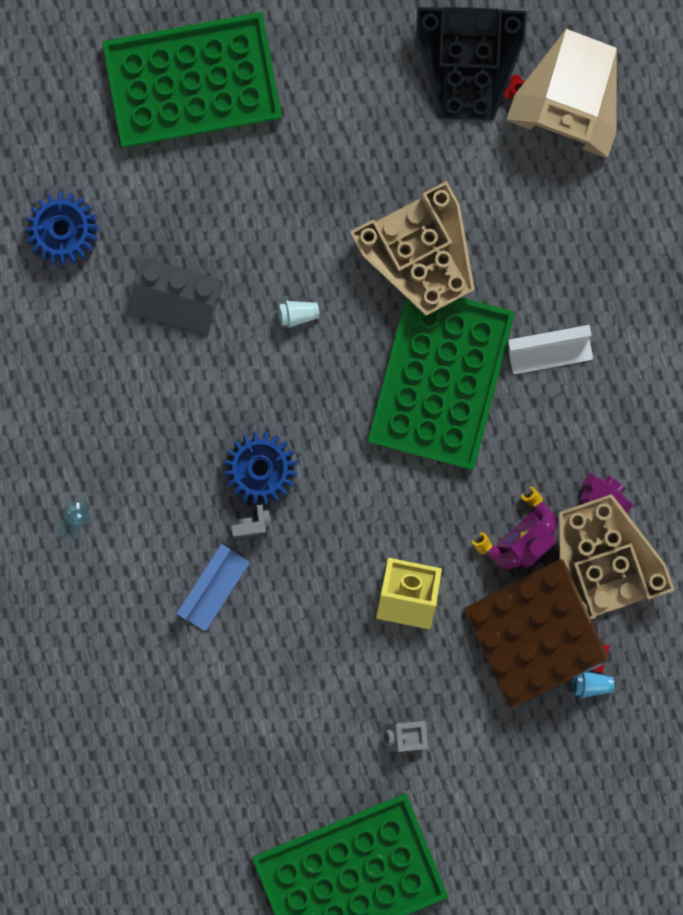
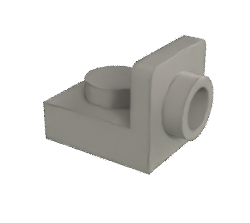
(248, 527)
(405, 736)

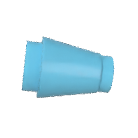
(592, 684)

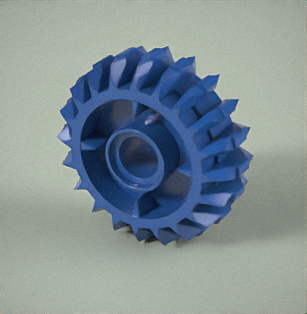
(50, 217)
(260, 451)

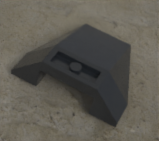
(469, 57)

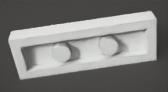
(550, 349)

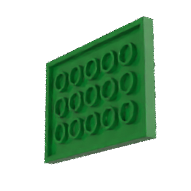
(192, 80)
(442, 381)
(354, 866)

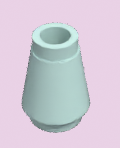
(296, 313)

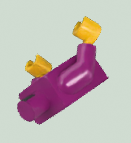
(526, 540)

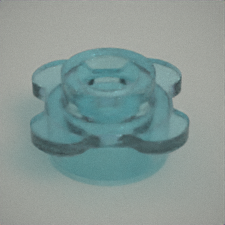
(76, 513)

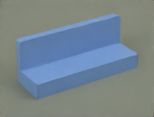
(213, 587)

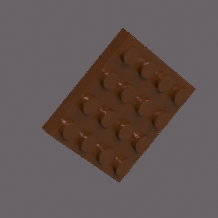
(536, 634)

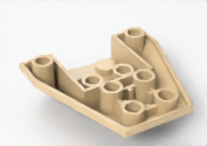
(572, 93)
(421, 250)
(609, 557)

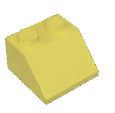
(409, 593)

